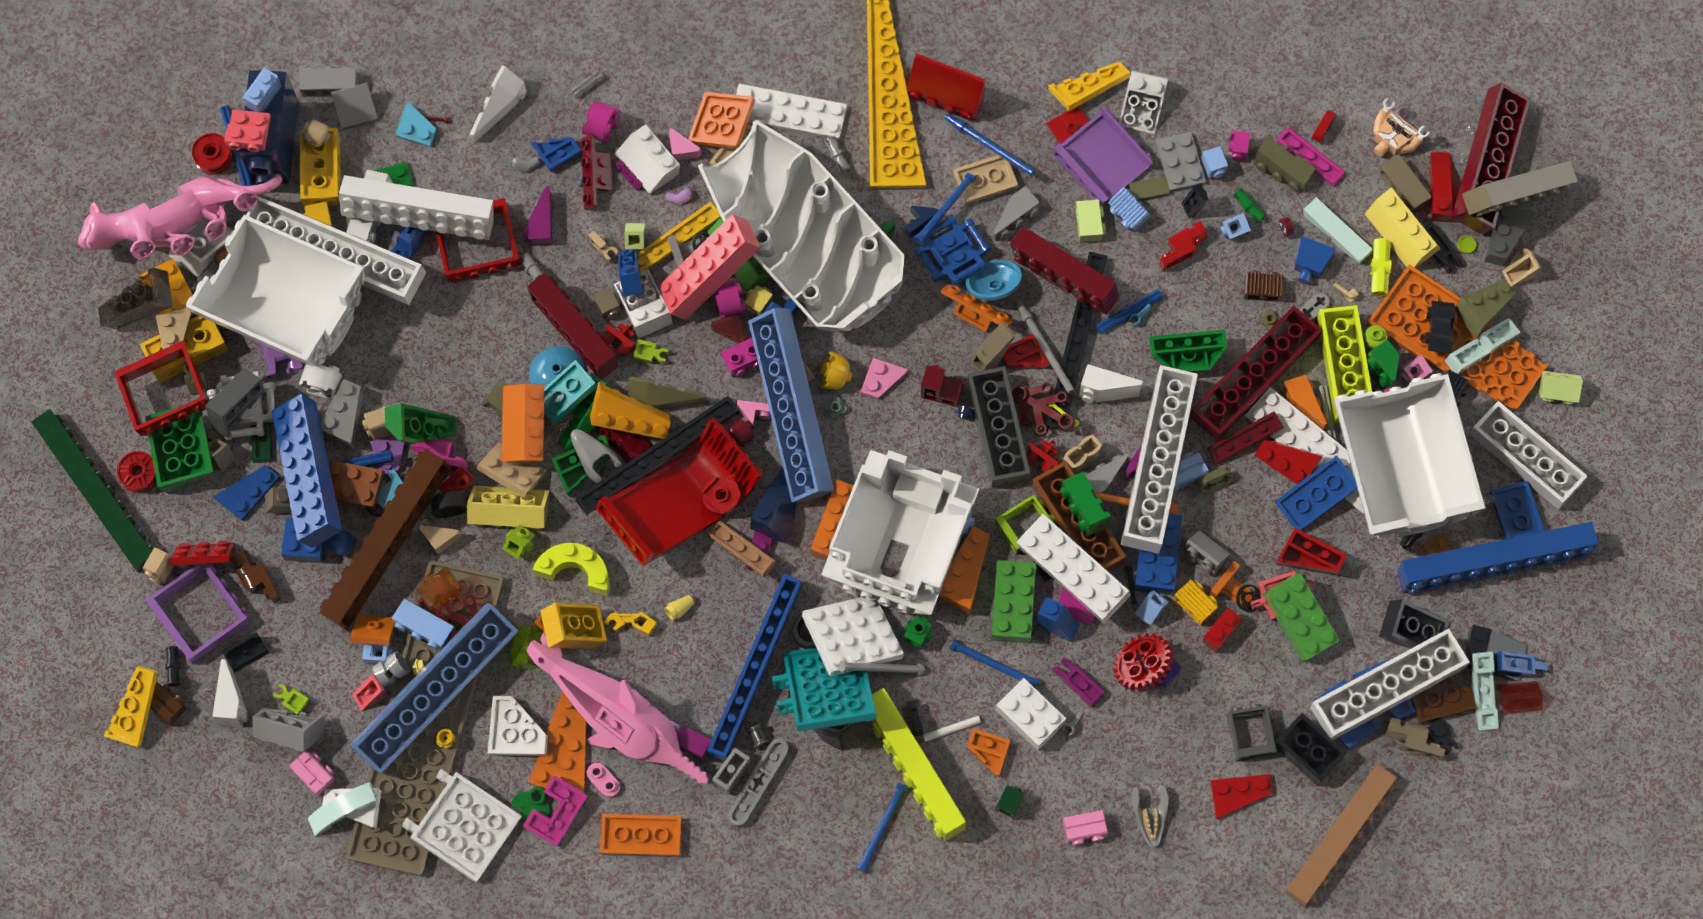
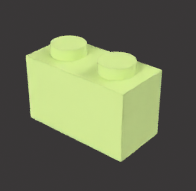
(1089, 220)
(1560, 387)

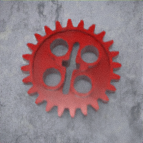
(1130, 667)

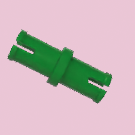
(1249, 205)

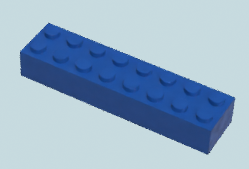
(306, 471)

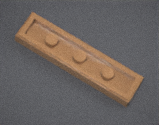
(741, 548)

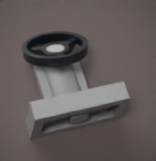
(683, 251)

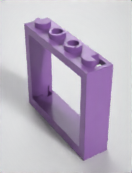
(181, 582)

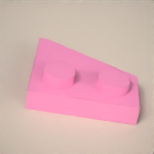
(881, 377)

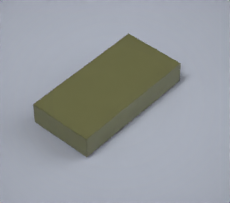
(1150, 188)

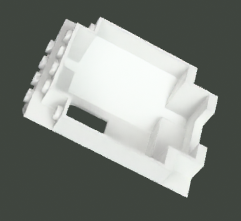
(904, 506)

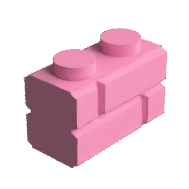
(312, 772)
(1085, 827)

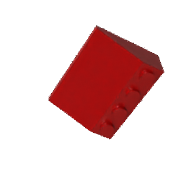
(946, 87)

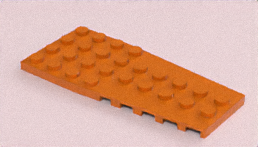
(1502, 375)

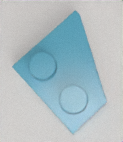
(415, 127)

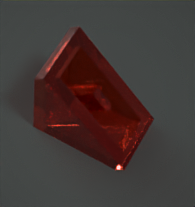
(729, 328)

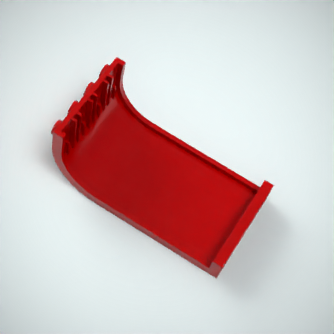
(669, 503)

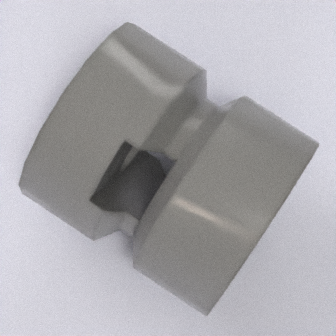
(392, 668)

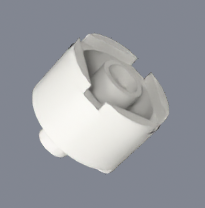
(320, 380)

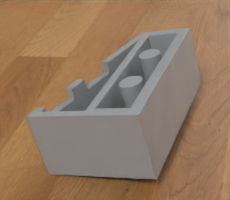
(343, 414)

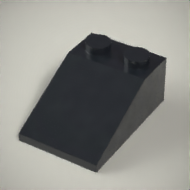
(1410, 625)
(1487, 640)

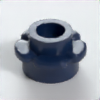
(964, 412)

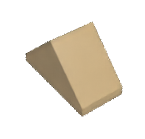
(439, 537)

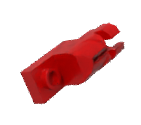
(1183, 245)

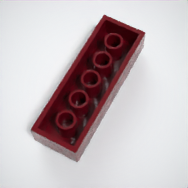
(1064, 271)
(573, 326)

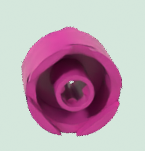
(601, 120)
(728, 298)

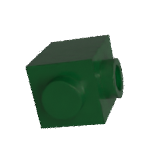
(1010, 801)

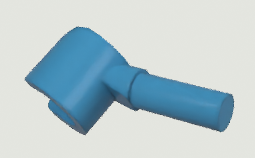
(1138, 316)

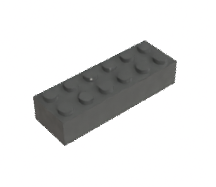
(998, 427)

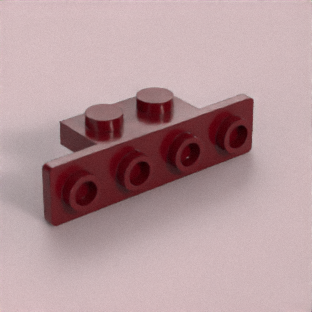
(596, 172)
(626, 444)

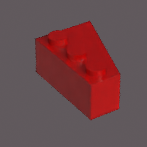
(1310, 554)

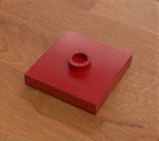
(1067, 124)

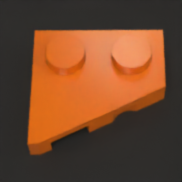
(989, 749)

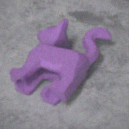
(274, 358)

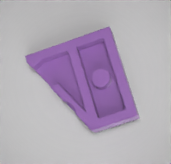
(392, 444)

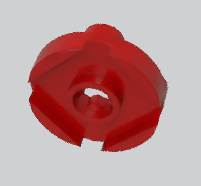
(729, 503)

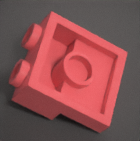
(247, 130)

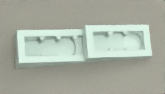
(1336, 229)
(1482, 346)

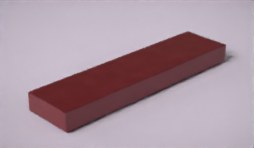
(1245, 438)

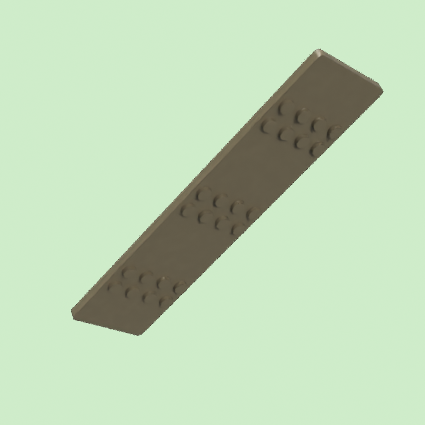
(410, 781)

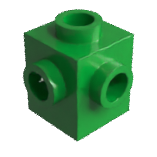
(917, 638)

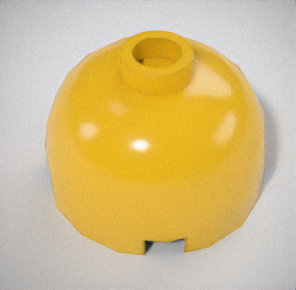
(835, 372)

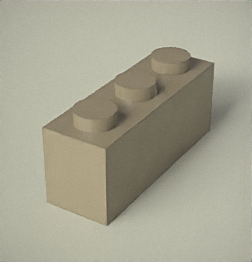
(1405, 183)

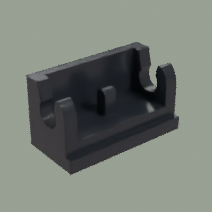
(245, 652)

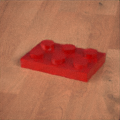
(202, 553)

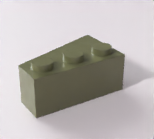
(1484, 306)

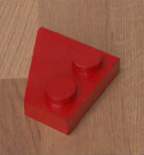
(1025, 354)

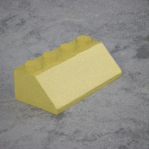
(1402, 228)
(506, 508)

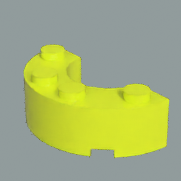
(574, 556)

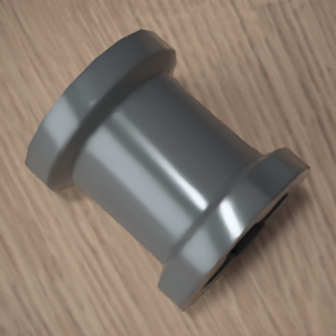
(758, 736)

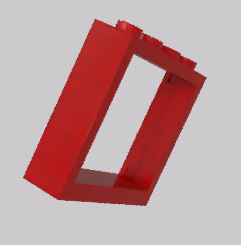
(490, 267)
(149, 364)

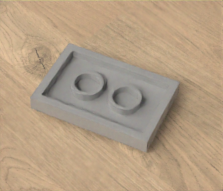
(1180, 161)

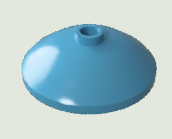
(996, 281)
(542, 366)

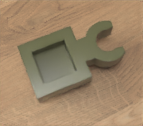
(190, 381)

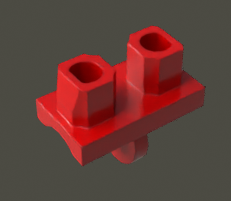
(626, 344)
(1035, 452)
(457, 480)

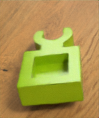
(647, 351)
(292, 701)

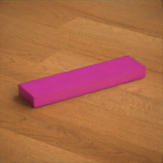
(1324, 167)

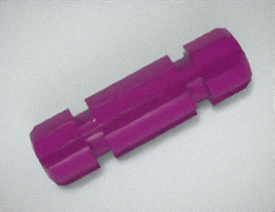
(629, 175)

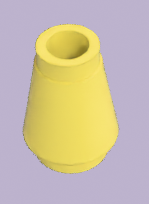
(679, 607)

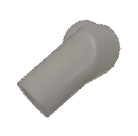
(523, 165)

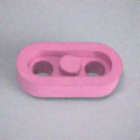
(603, 779)

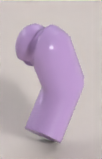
(680, 198)

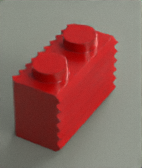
(1222, 630)

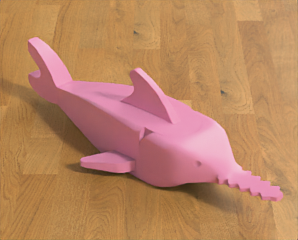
(615, 712)

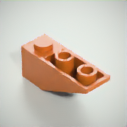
(1301, 395)

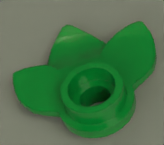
(526, 803)

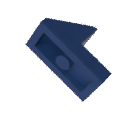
(923, 216)

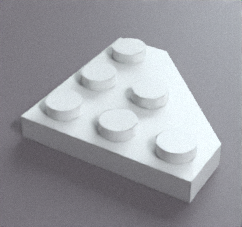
(514, 730)

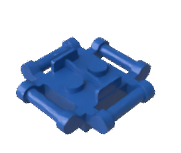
(954, 251)

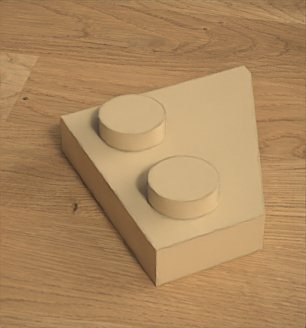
(173, 326)

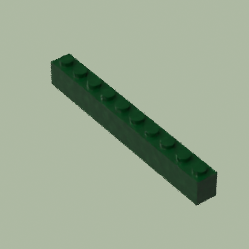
(92, 488)

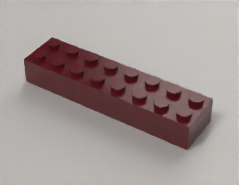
(1492, 150)
(1255, 373)

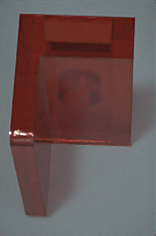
(1520, 697)

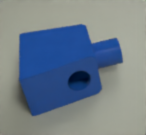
(1312, 259)

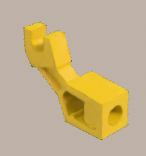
(622, 619)

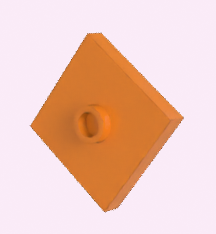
(372, 630)

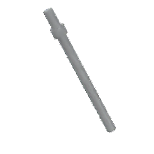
(1027, 318)

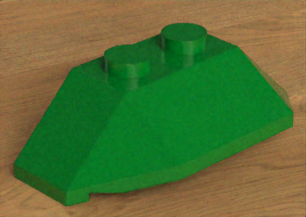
(1189, 350)

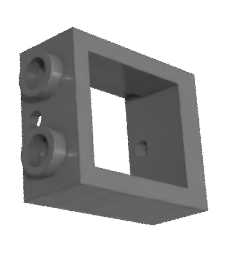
(1252, 752)

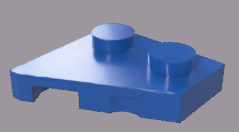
(557, 152)

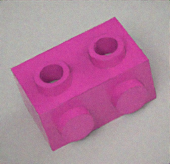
(740, 358)

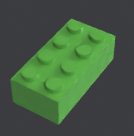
(1013, 601)
(1300, 617)

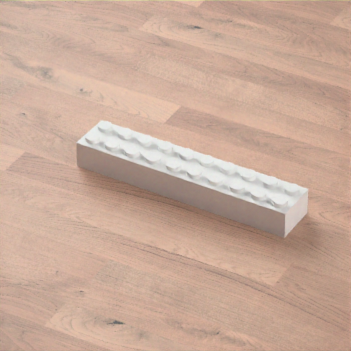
(383, 269)
(1159, 459)

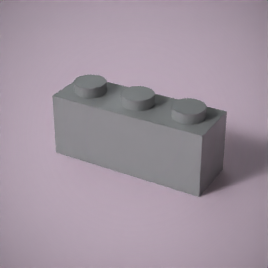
(327, 80)

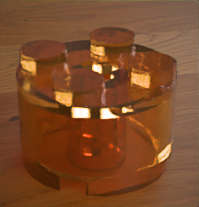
(439, 589)

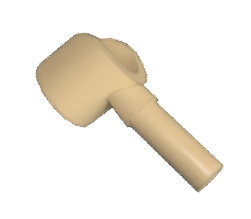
(1349, 295)

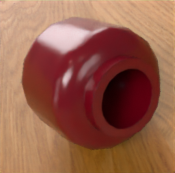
(741, 432)

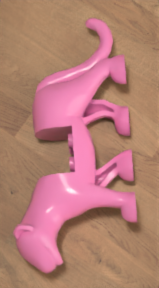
(162, 225)

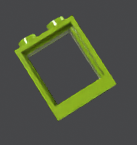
(1005, 529)

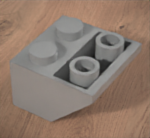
(1205, 553)

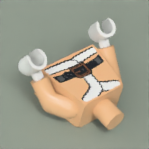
(1395, 134)

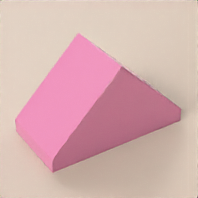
(683, 148)

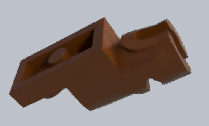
(254, 575)

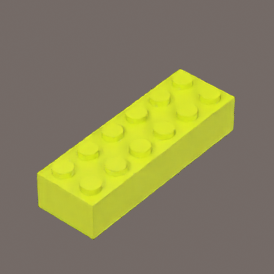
(1343, 352)

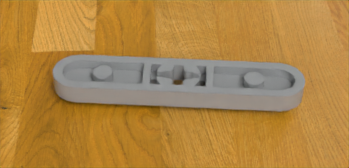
(747, 799)

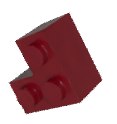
(939, 387)

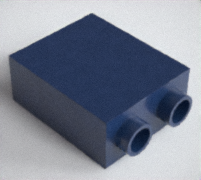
(281, 134)

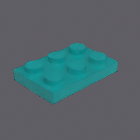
(567, 391)

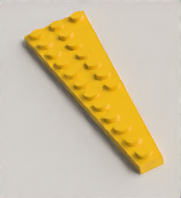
(892, 135)

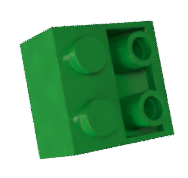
(1383, 364)

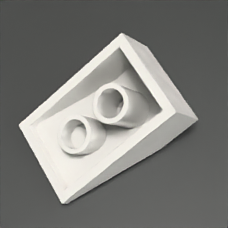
(203, 250)
(1105, 385)
(229, 704)

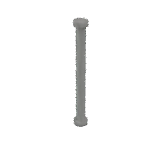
(844, 666)

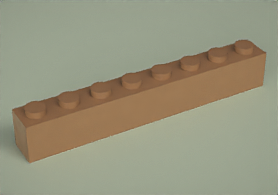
(1340, 835)

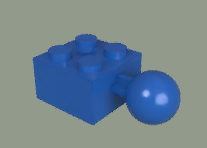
(293, 550)

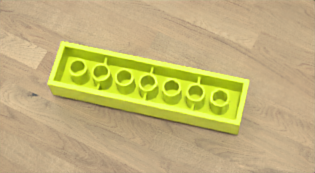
(916, 768)

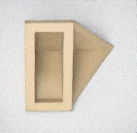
(1522, 267)

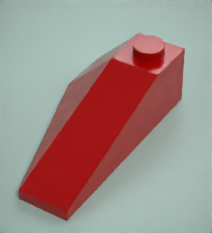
(1443, 187)

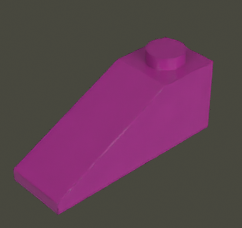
(540, 222)

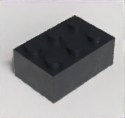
(1309, 749)

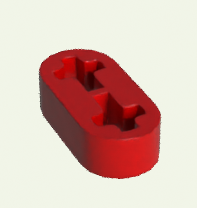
(1323, 126)

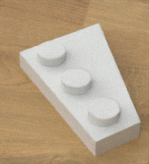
(364, 816)

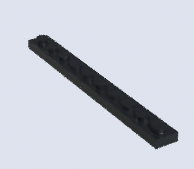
(1076, 342)
(656, 455)

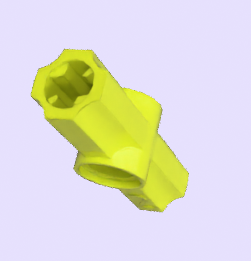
(1380, 267)

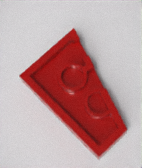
(1289, 461)
(1238, 792)

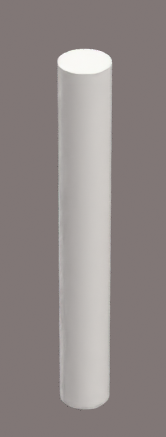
(951, 728)

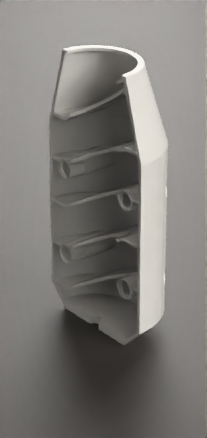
(807, 230)

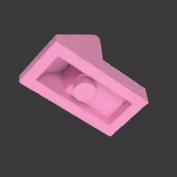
(751, 409)

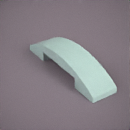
(1484, 690)
(341, 807)

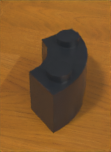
(1441, 321)

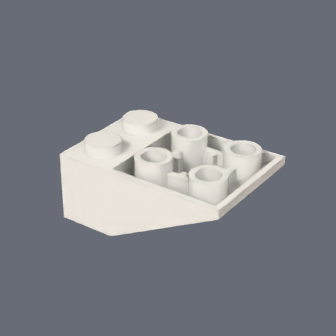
(1143, 101)
(645, 310)

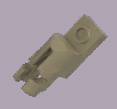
(1414, 739)

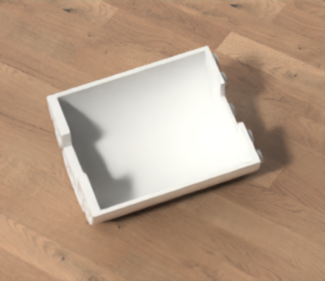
(281, 292)
(1409, 457)

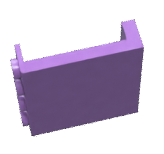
(1102, 157)

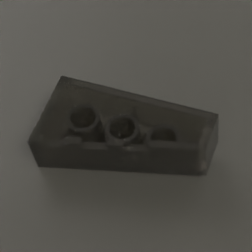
(142, 299)

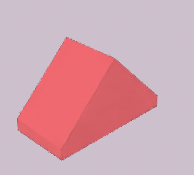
(369, 693)

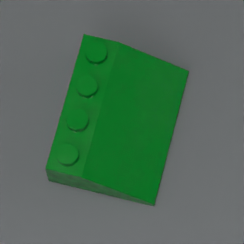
(180, 452)

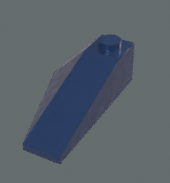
(775, 511)

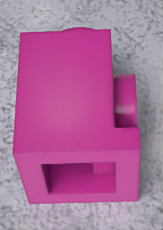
(1239, 145)

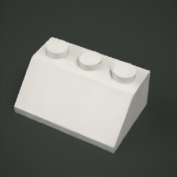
(648, 159)

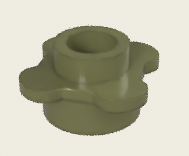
(1264, 319)

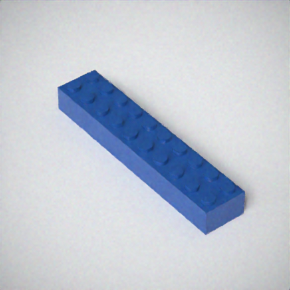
(1497, 557)

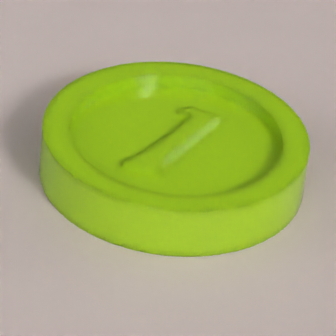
(1466, 244)

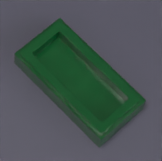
(262, 446)

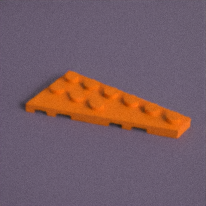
(565, 748)

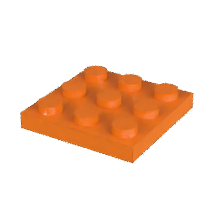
(721, 120)

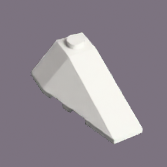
(505, 95)

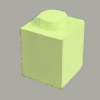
(634, 235)

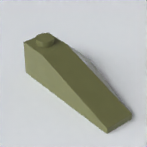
(663, 396)

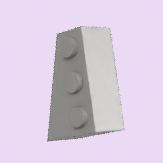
(288, 730)

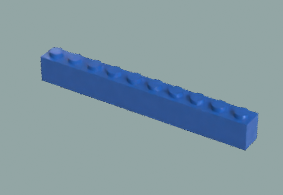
(755, 668)

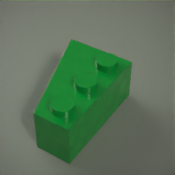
(1085, 504)

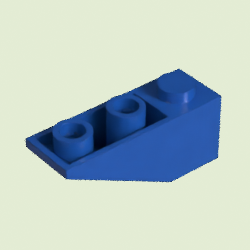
(629, 272)

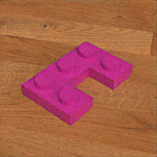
(570, 802)

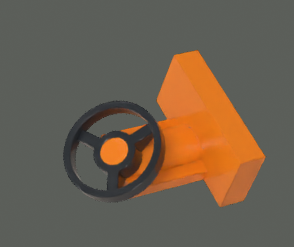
(1234, 589)

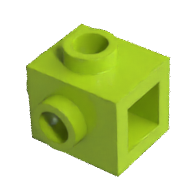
(518, 542)

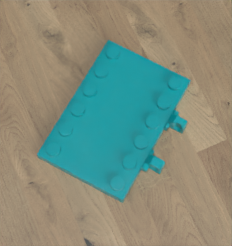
(821, 698)

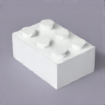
(1030, 714)

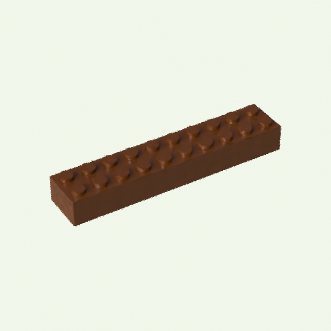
(385, 539)

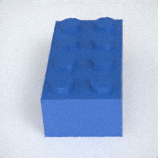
(1159, 570)

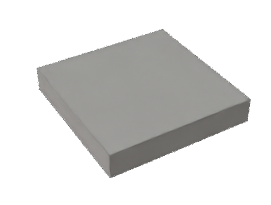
(354, 105)

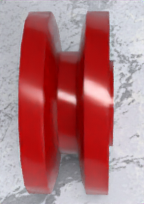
(212, 143)
(129, 465)

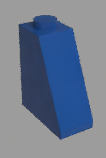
(1057, 619)

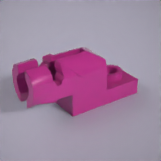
(443, 449)

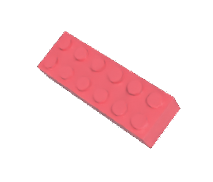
(709, 267)

